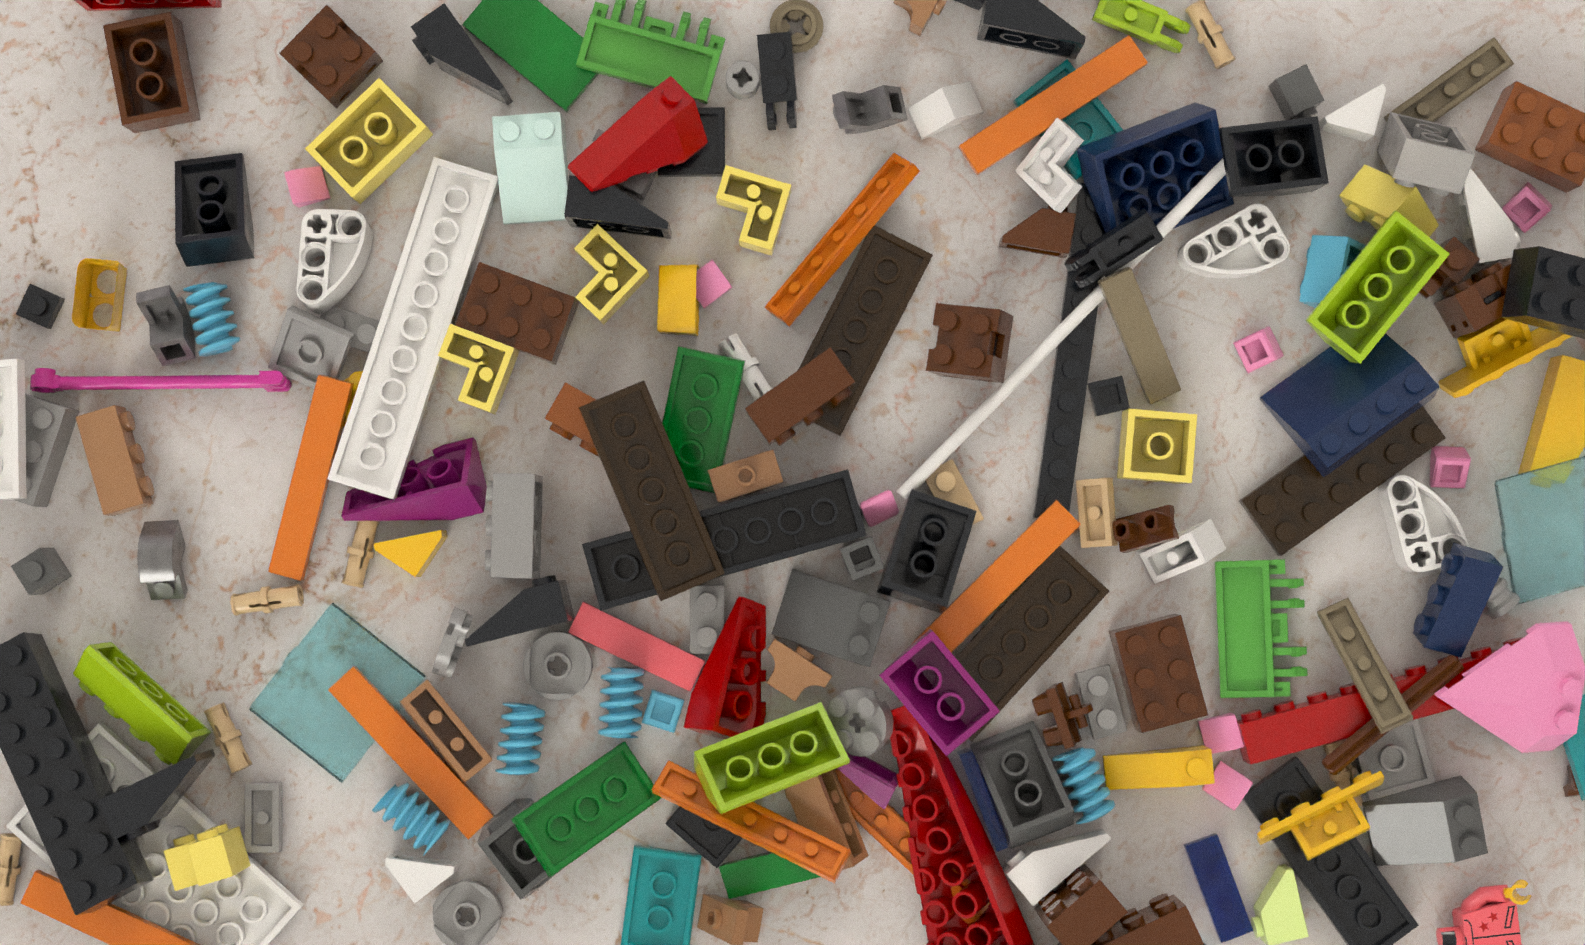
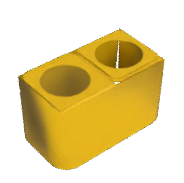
(86, 283)
(677, 300)

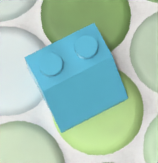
(1326, 262)

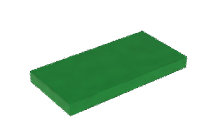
(533, 45)
(701, 411)
(586, 809)

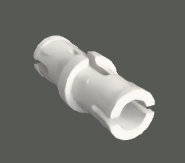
(752, 375)

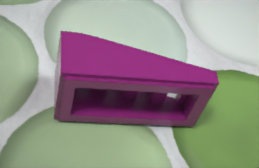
(871, 778)

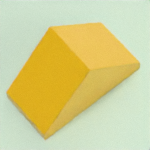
(413, 552)

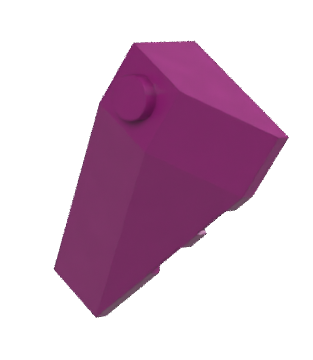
(435, 489)

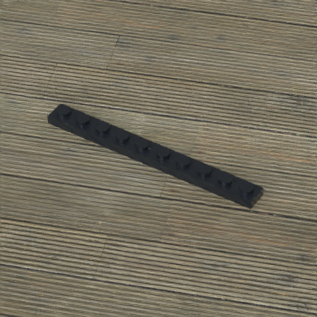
(1069, 373)

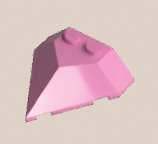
(1526, 690)

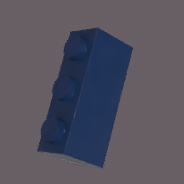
(1457, 599)

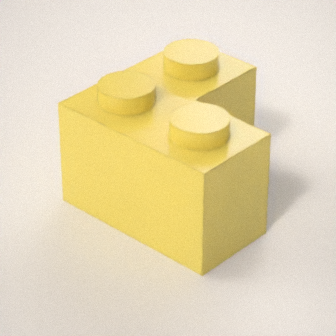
(1375, 196)
(761, 199)
(616, 274)
(488, 365)
(209, 858)

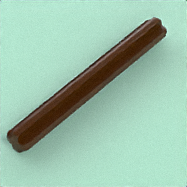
(1413, 697)

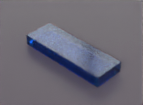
(982, 799)
(1218, 887)

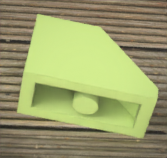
(1279, 910)

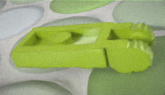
(1141, 22)

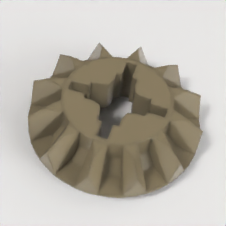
(795, 11)

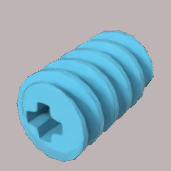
(212, 318)
(621, 702)
(521, 739)
(1085, 783)
(412, 817)

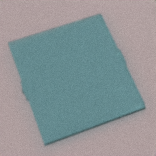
(1544, 529)
(305, 711)

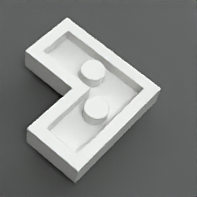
(1044, 166)

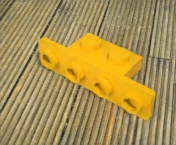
(1495, 351)
(1326, 822)

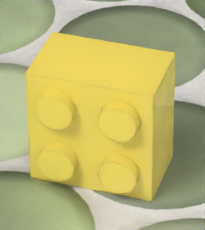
(1157, 446)

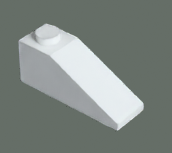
(1484, 224)
(1048, 864)

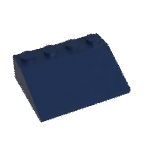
(1155, 167)
(1344, 406)

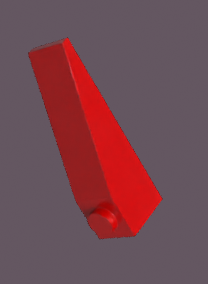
(650, 135)
(729, 686)

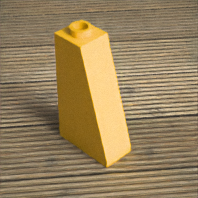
(1559, 417)

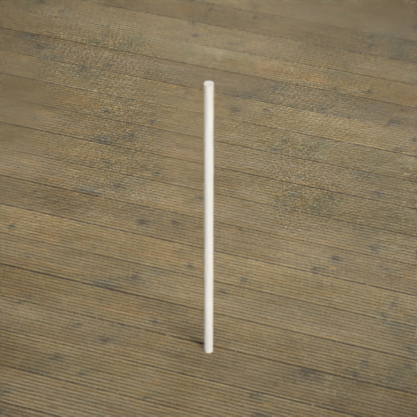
(1051, 342)

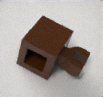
(1452, 269)

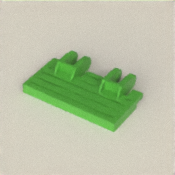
(650, 53)
(1250, 628)

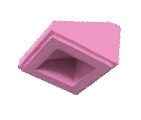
(307, 186)
(1527, 207)
(710, 284)
(1258, 349)
(1449, 467)
(879, 508)
(1221, 733)
(1229, 786)

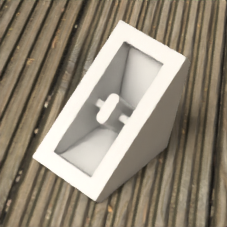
(945, 109)
(1358, 117)
(419, 874)

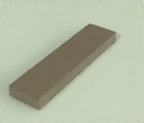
(1457, 83)
(1139, 335)
(1365, 666)

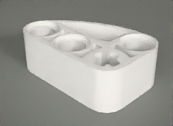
(1246, 251)
(343, 255)
(1431, 524)

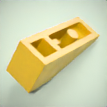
(1159, 768)

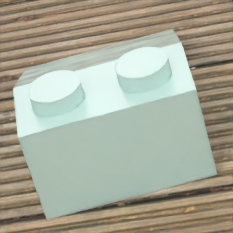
(531, 166)

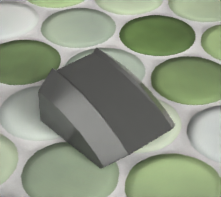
(510, 852)

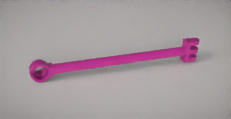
(46, 381)

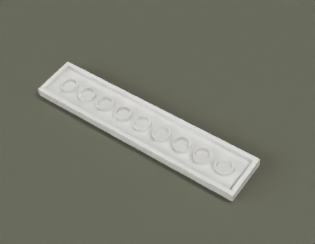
(412, 329)

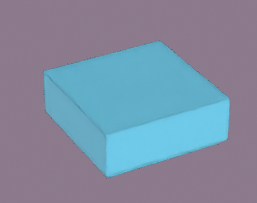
(663, 711)

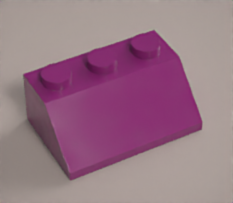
(939, 692)

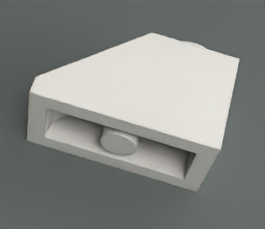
(1193, 548)

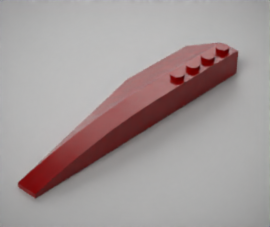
(949, 836)

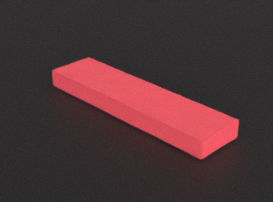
(636, 646)

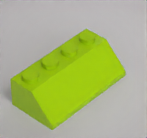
(1376, 288)
(140, 702)
(769, 758)

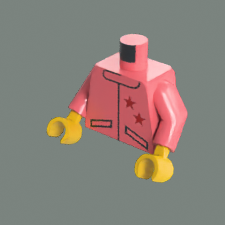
(1486, 917)

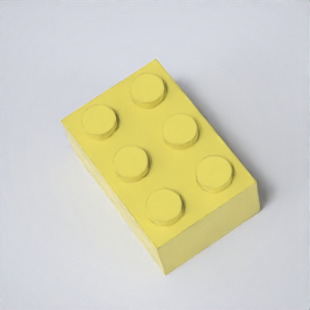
(369, 141)

